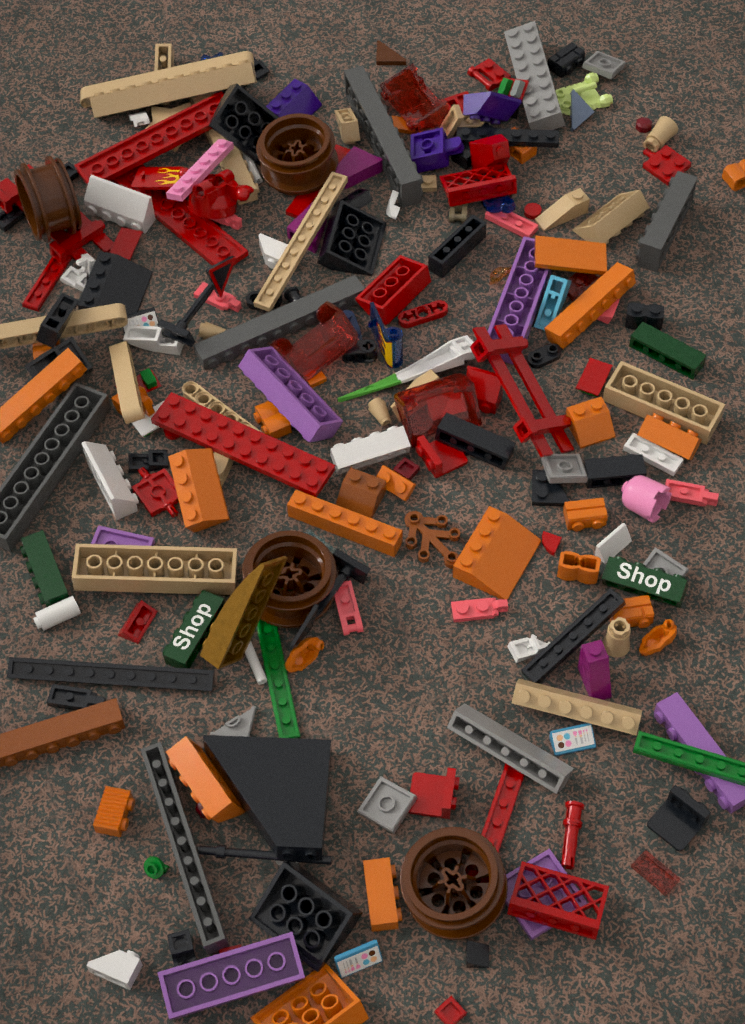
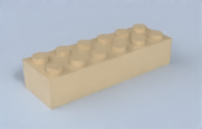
(649, 394)

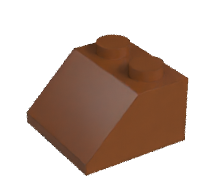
(361, 492)

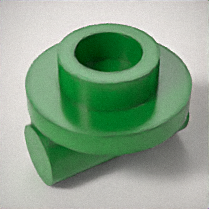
(155, 867)

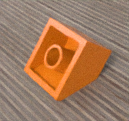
(590, 422)

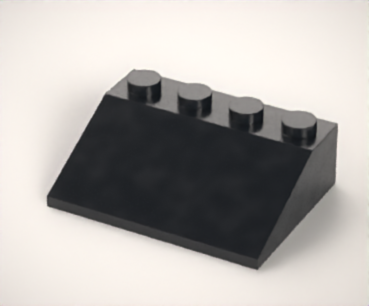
(241, 120)
(351, 240)
(115, 281)
(309, 910)

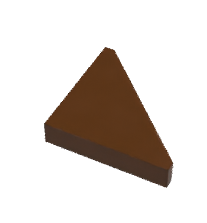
(387, 56)

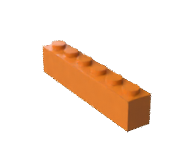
(590, 305)
(39, 393)
(345, 523)

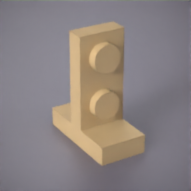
(456, 119)

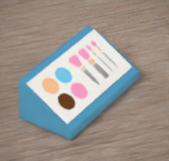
(572, 739)
(358, 958)

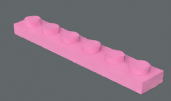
(200, 170)

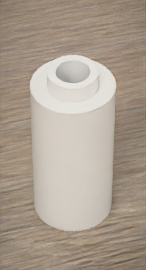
(56, 613)

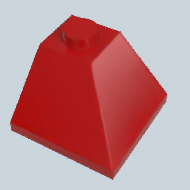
(489, 151)
(487, 387)

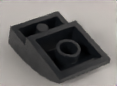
(46, 358)

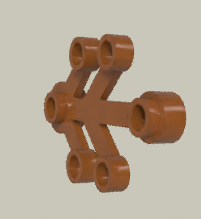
(430, 536)

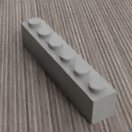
(510, 748)

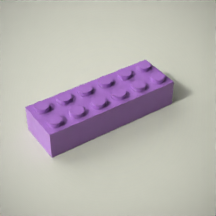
(290, 394)
(231, 976)

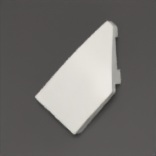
(139, 118)
(393, 210)
(73, 279)
(526, 648)

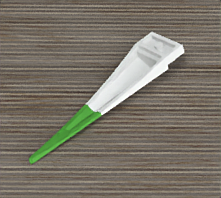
(445, 357)

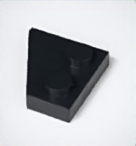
(544, 493)

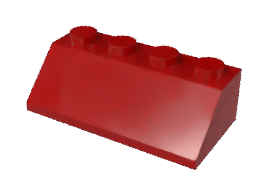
(395, 288)

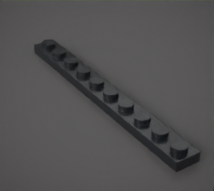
(111, 674)

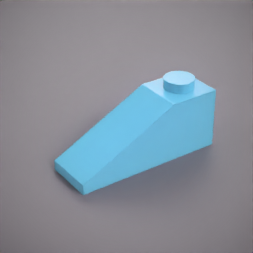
(552, 301)

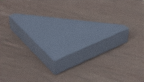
(579, 110)

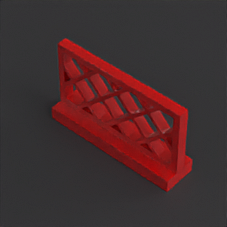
(475, 191)
(554, 916)

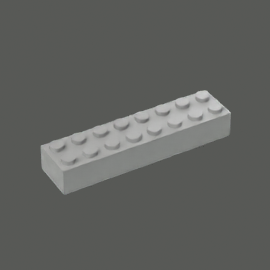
(531, 64)

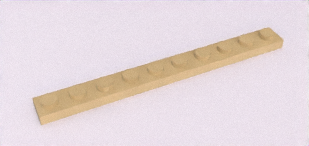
(300, 242)

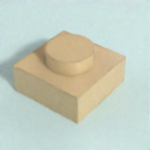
(429, 183)

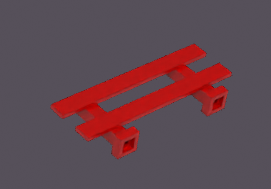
(63, 243)
(527, 426)

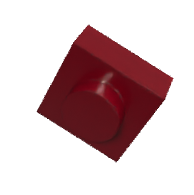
(407, 468)

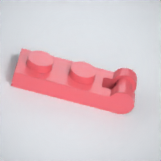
(348, 609)

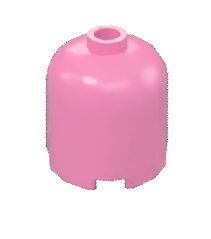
(645, 497)

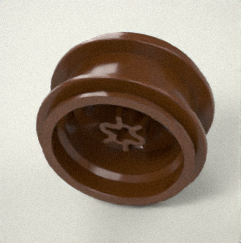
(307, 156)
(48, 199)
(315, 560)
(448, 847)

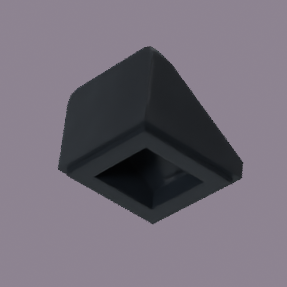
(477, 955)

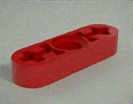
(417, 320)

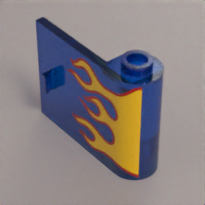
(388, 340)

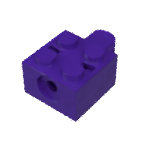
(432, 149)

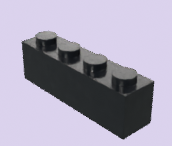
(457, 246)
(475, 441)

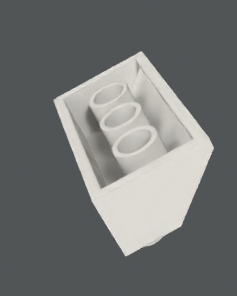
(119, 204)
(110, 479)

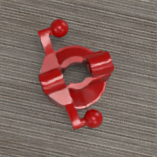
(217, 195)

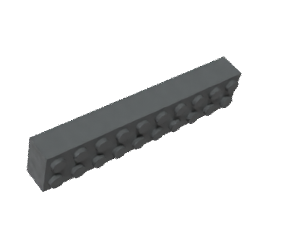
(383, 136)
(48, 460)

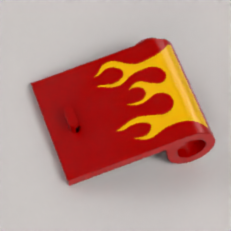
(155, 178)

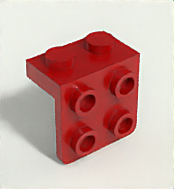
(439, 457)
(434, 794)

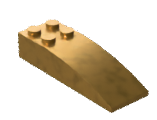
(240, 615)

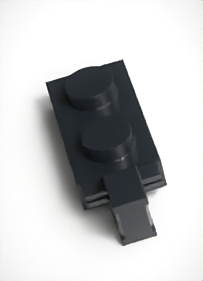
(72, 697)

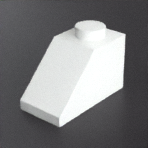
(271, 249)
(117, 967)

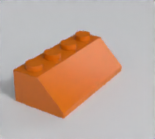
(198, 488)
(204, 781)

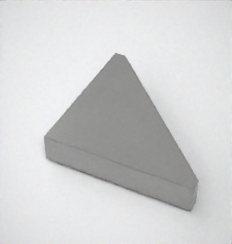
(238, 726)

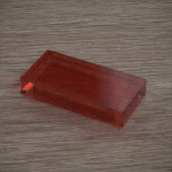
(655, 872)

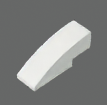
(151, 339)

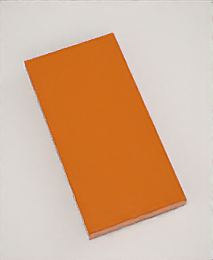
(570, 255)

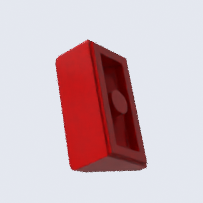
(138, 622)

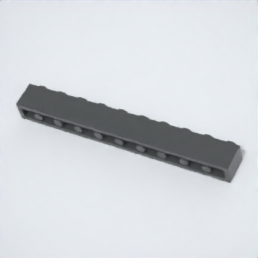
(275, 323)
(185, 849)

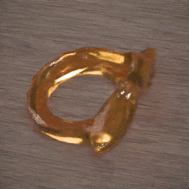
(503, 271)

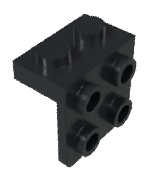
(679, 818)

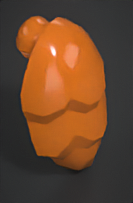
(658, 638)
(304, 654)

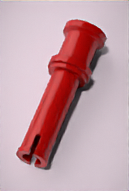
(572, 826)

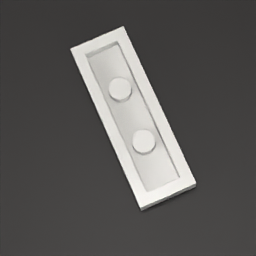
(653, 454)

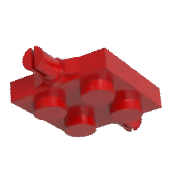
(665, 163)
(156, 492)

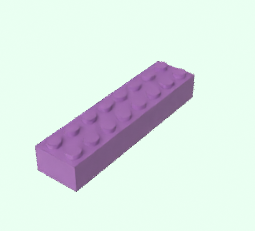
(521, 294)

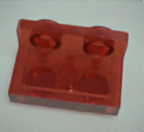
(580, 284)

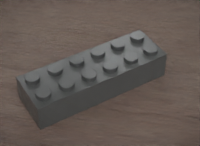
(666, 221)

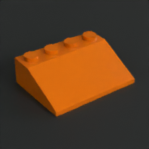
(496, 554)
(315, 1000)

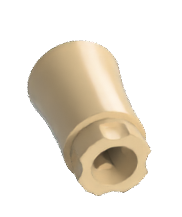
(660, 134)
(617, 638)

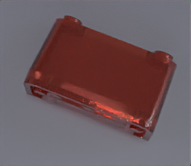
(414, 100)
(321, 344)
(426, 405)

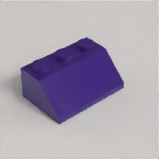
(294, 99)
(489, 107)

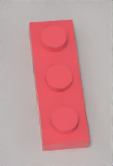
(513, 223)

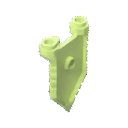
(586, 91)

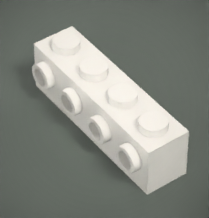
(370, 450)

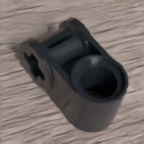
(359, 352)

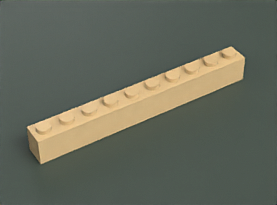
(172, 90)
(233, 161)

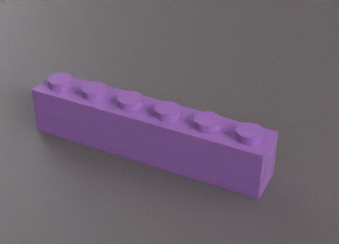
(687, 729)

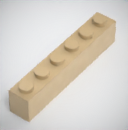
(577, 706)

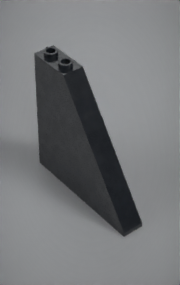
(280, 788)

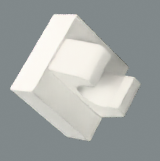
(87, 263)

